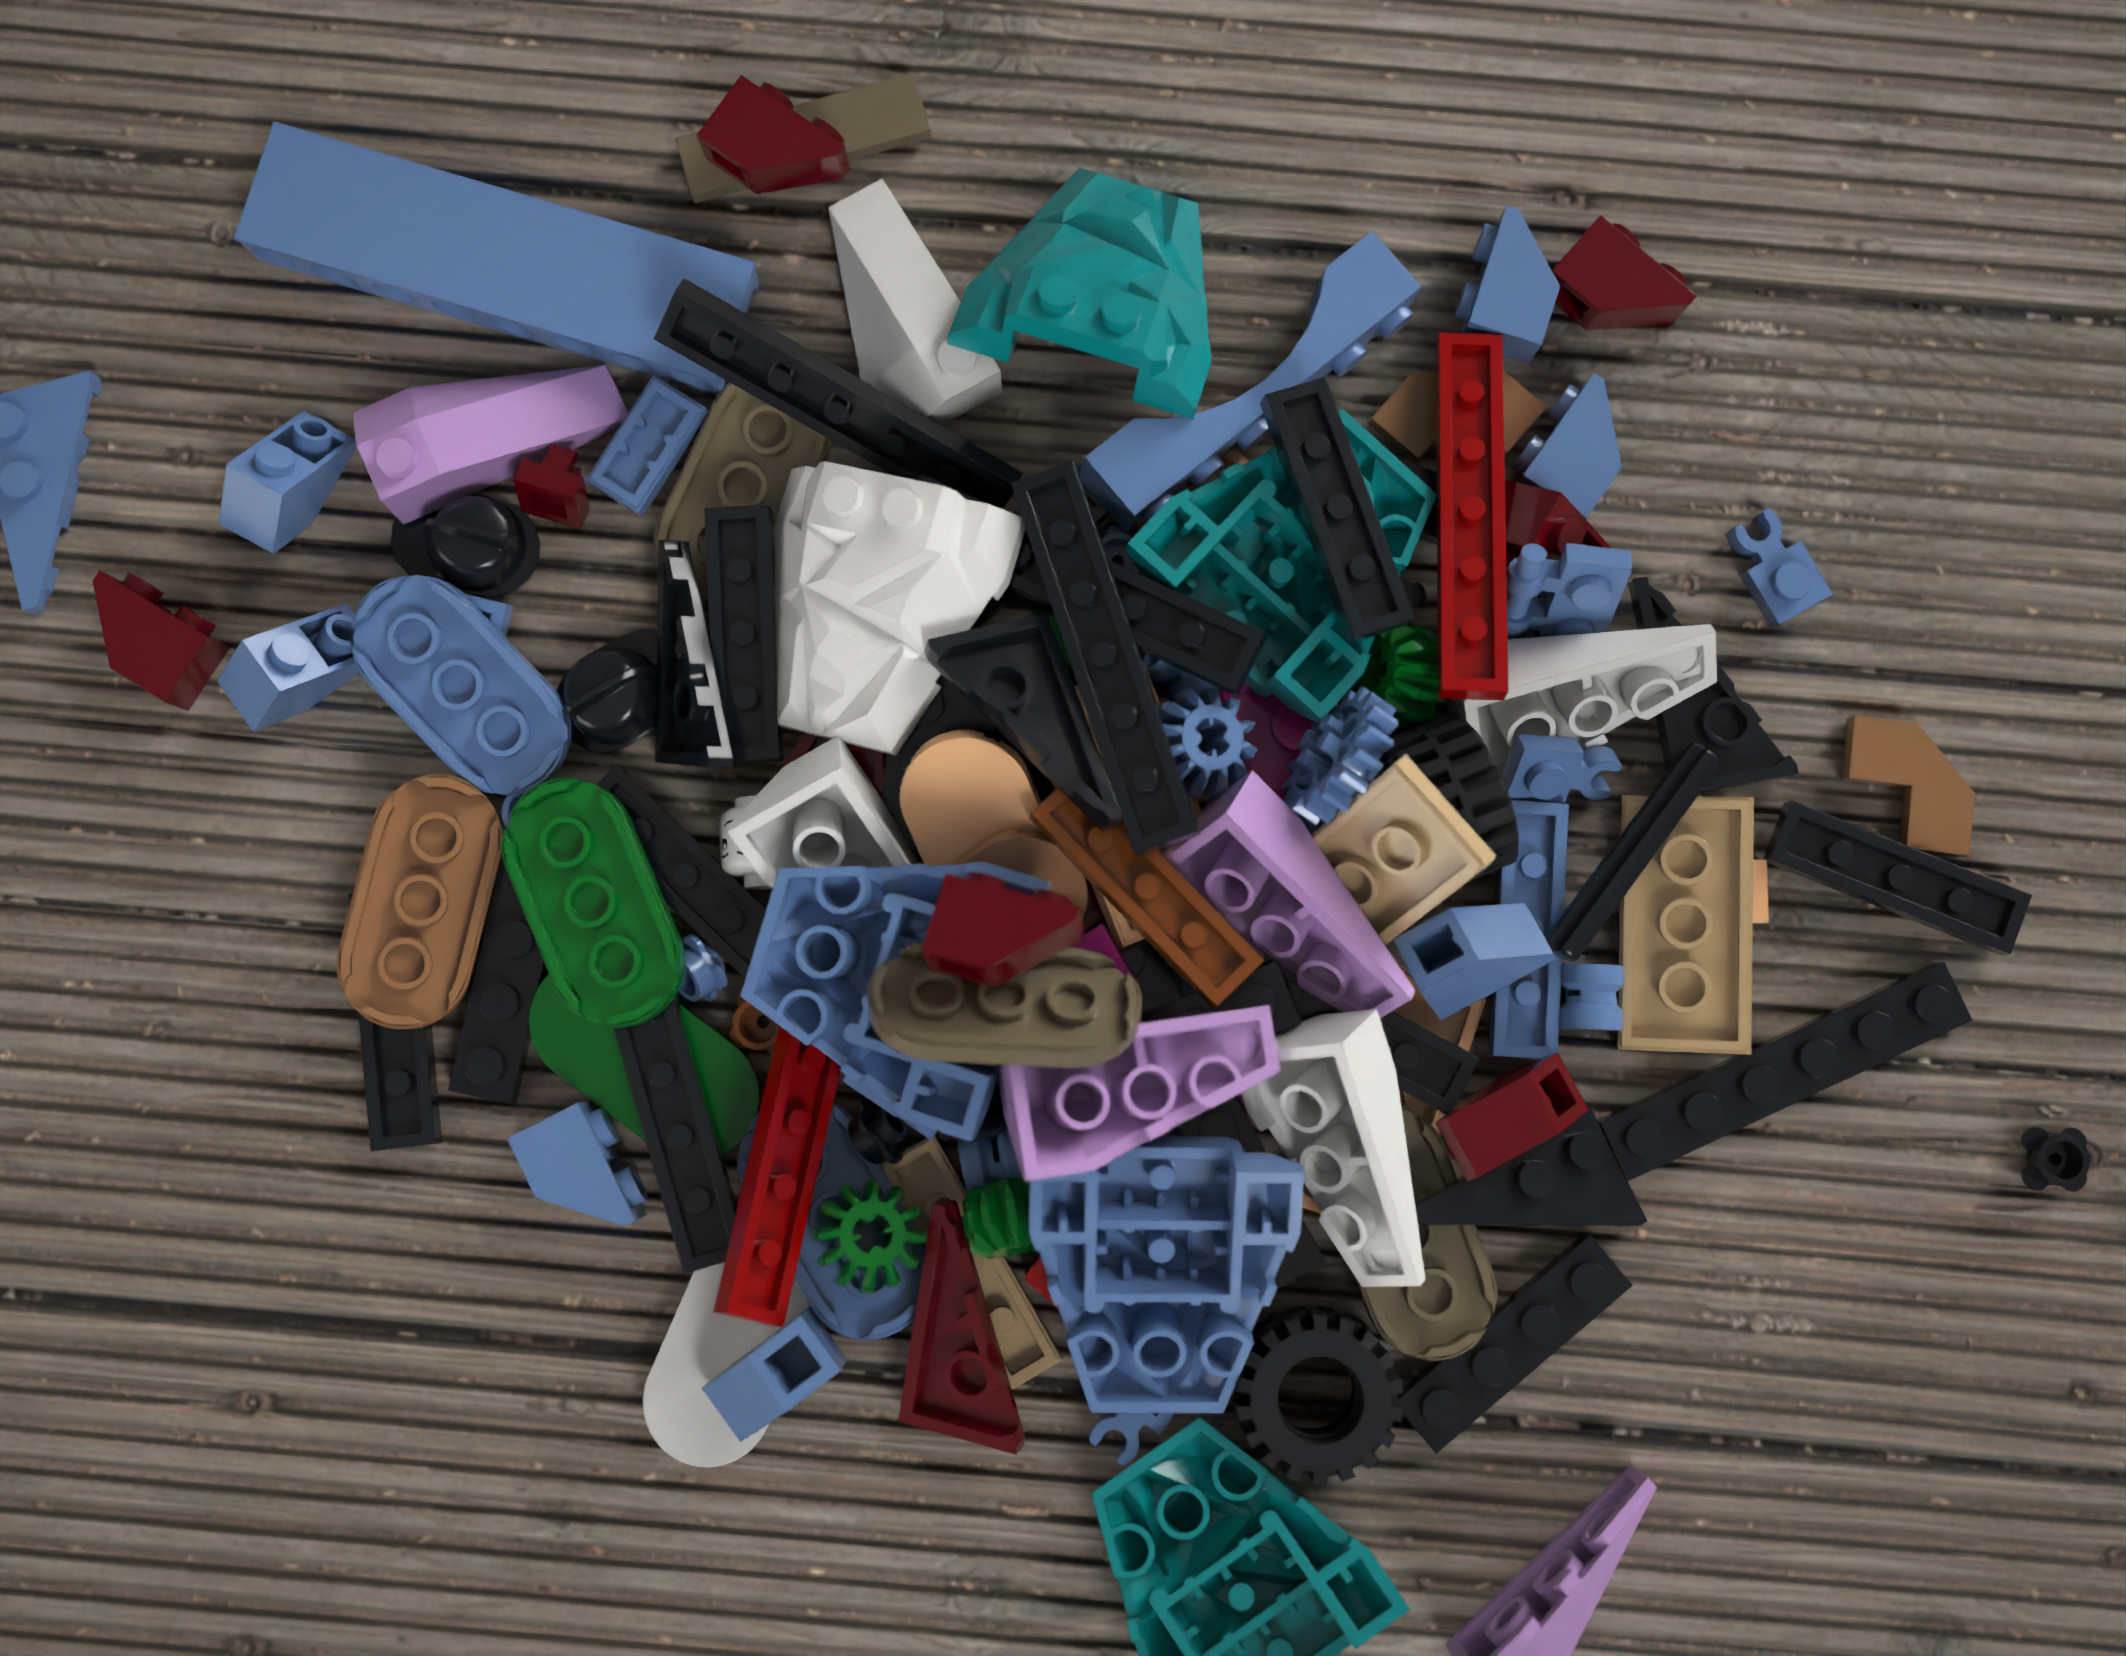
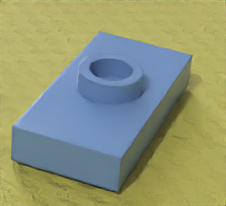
(647, 446)

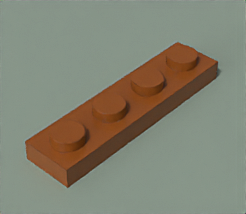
(1152, 899)

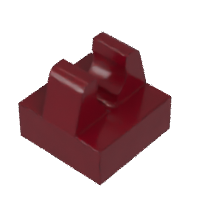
(553, 488)

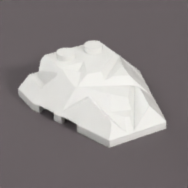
(861, 585)

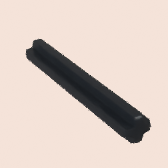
(1632, 852)

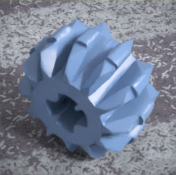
(1222, 742)

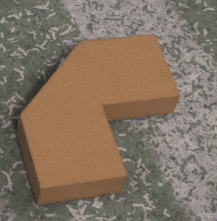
(1410, 414)
(1935, 796)

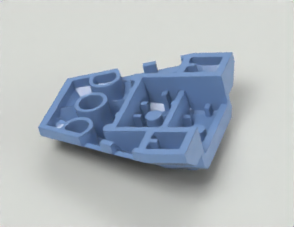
(814, 971)
(1166, 1267)

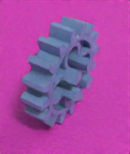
(1339, 756)

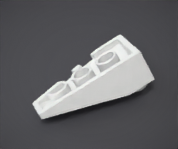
(904, 311)
(1591, 684)
(819, 816)
(1344, 1123)

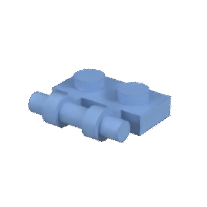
(1580, 588)

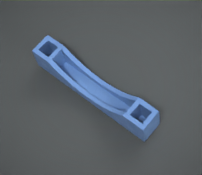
(1158, 458)

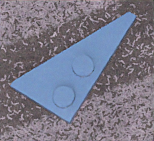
(39, 475)

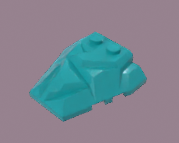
(1105, 275)
(1250, 557)
(1233, 1558)

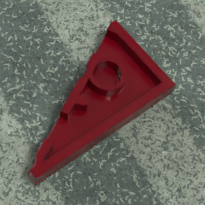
(954, 1359)

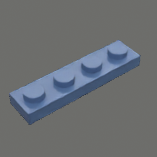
(1528, 1010)

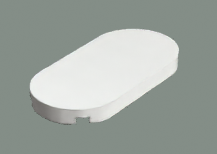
(693, 1354)

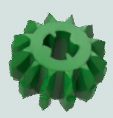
(1405, 673)
(998, 1219)
(875, 1257)

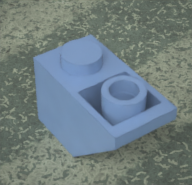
(1512, 289)
(1579, 452)
(283, 481)
(290, 667)
(1472, 953)
(575, 1165)
(775, 1375)

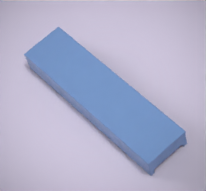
(480, 252)

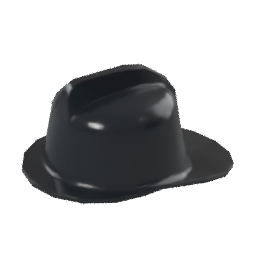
(472, 544)
(613, 693)

